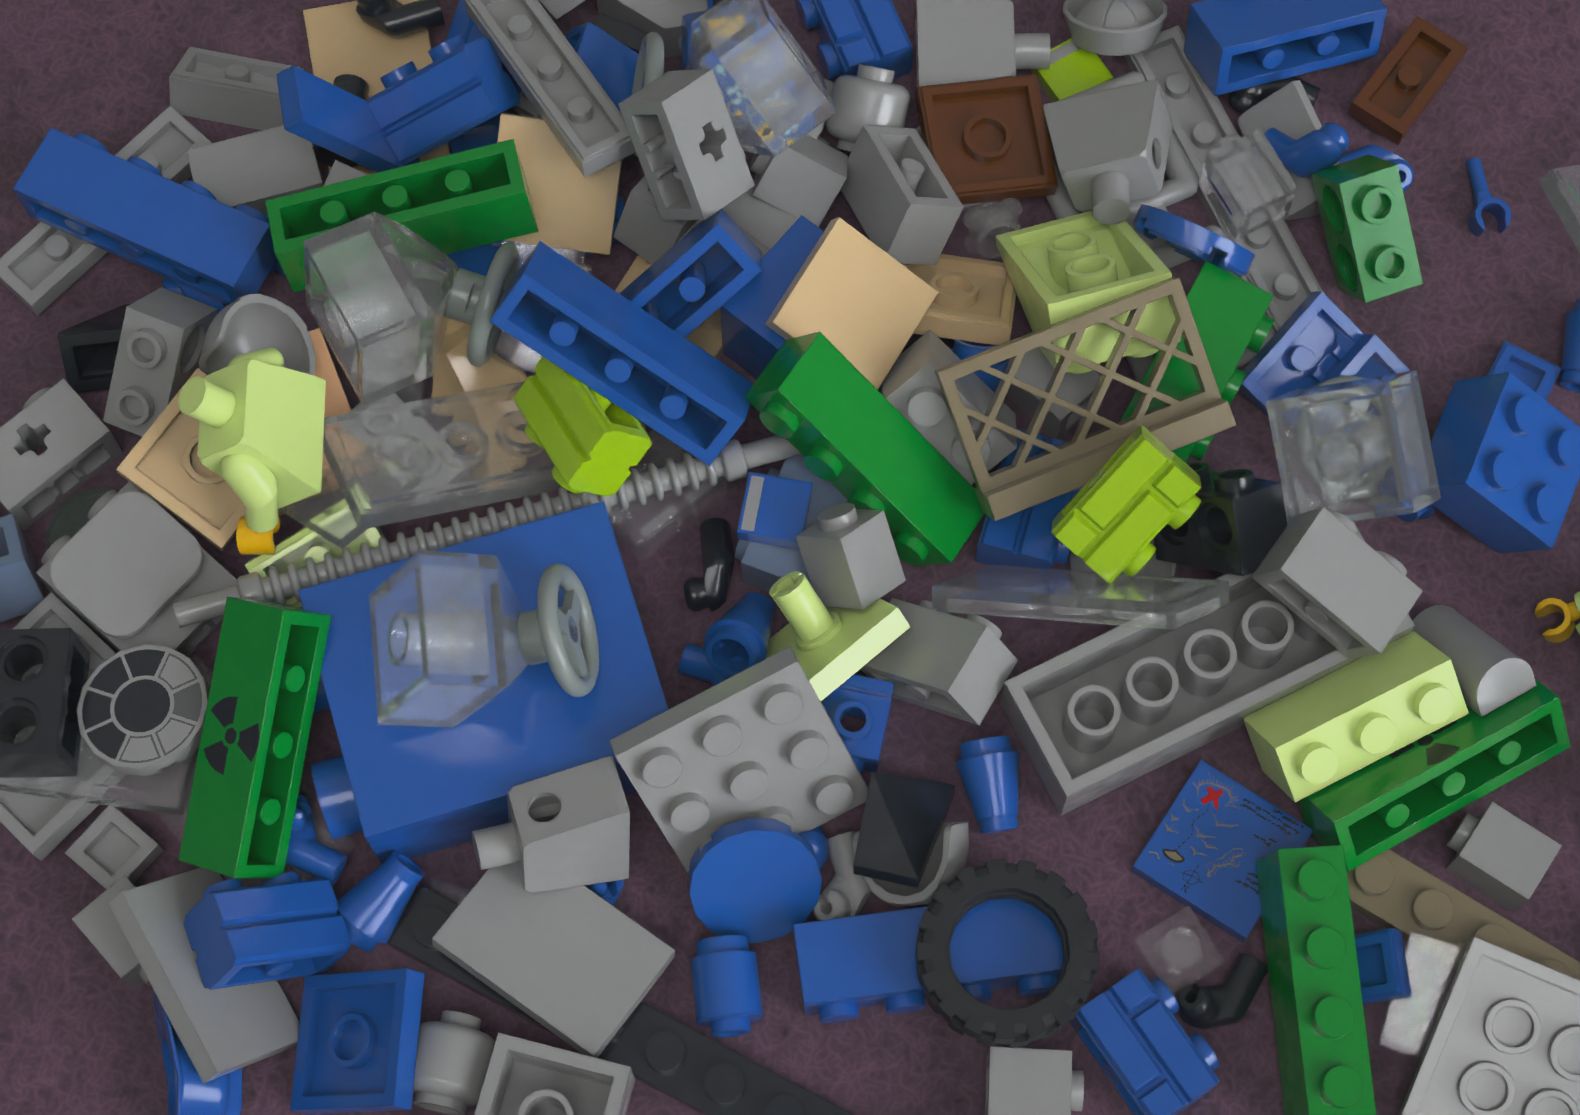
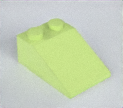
(1077, 267)

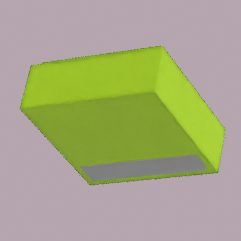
(1071, 71)

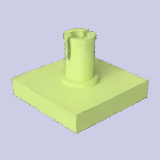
(831, 640)

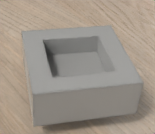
(114, 849)

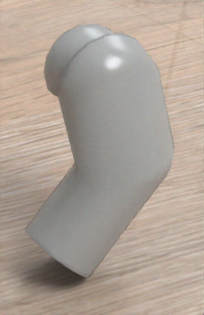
(846, 891)

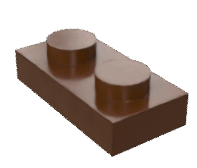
(1407, 80)

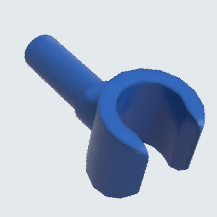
(1484, 201)

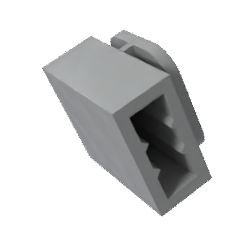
(129, 571)

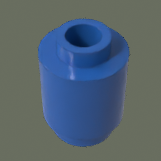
(726, 985)

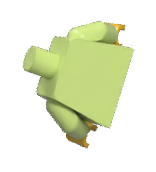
(262, 436)

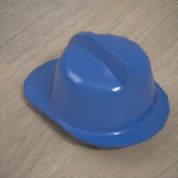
(184, 1086)

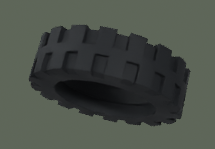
(1030, 886)

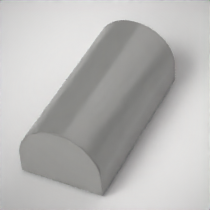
(1484, 667)

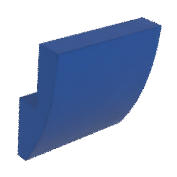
(1312, 348)

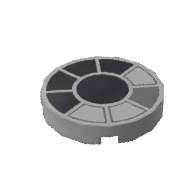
(143, 709)

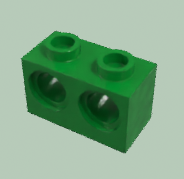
(1367, 228)

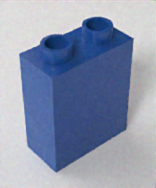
(438, 784)

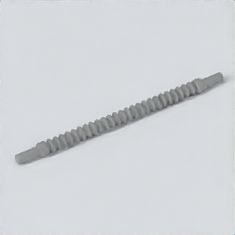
(731, 463)

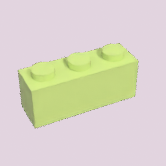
(1355, 716)

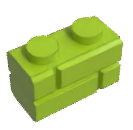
(580, 431)
(1128, 506)

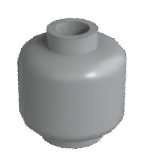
(866, 100)
(451, 1063)

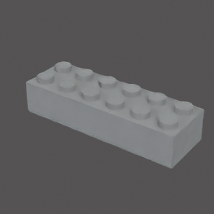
(1160, 693)

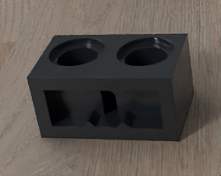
(1231, 526)
(44, 701)

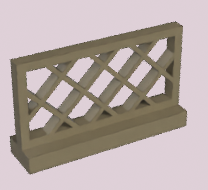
(1076, 462)

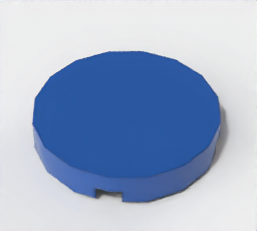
(1193, 240)
(754, 880)

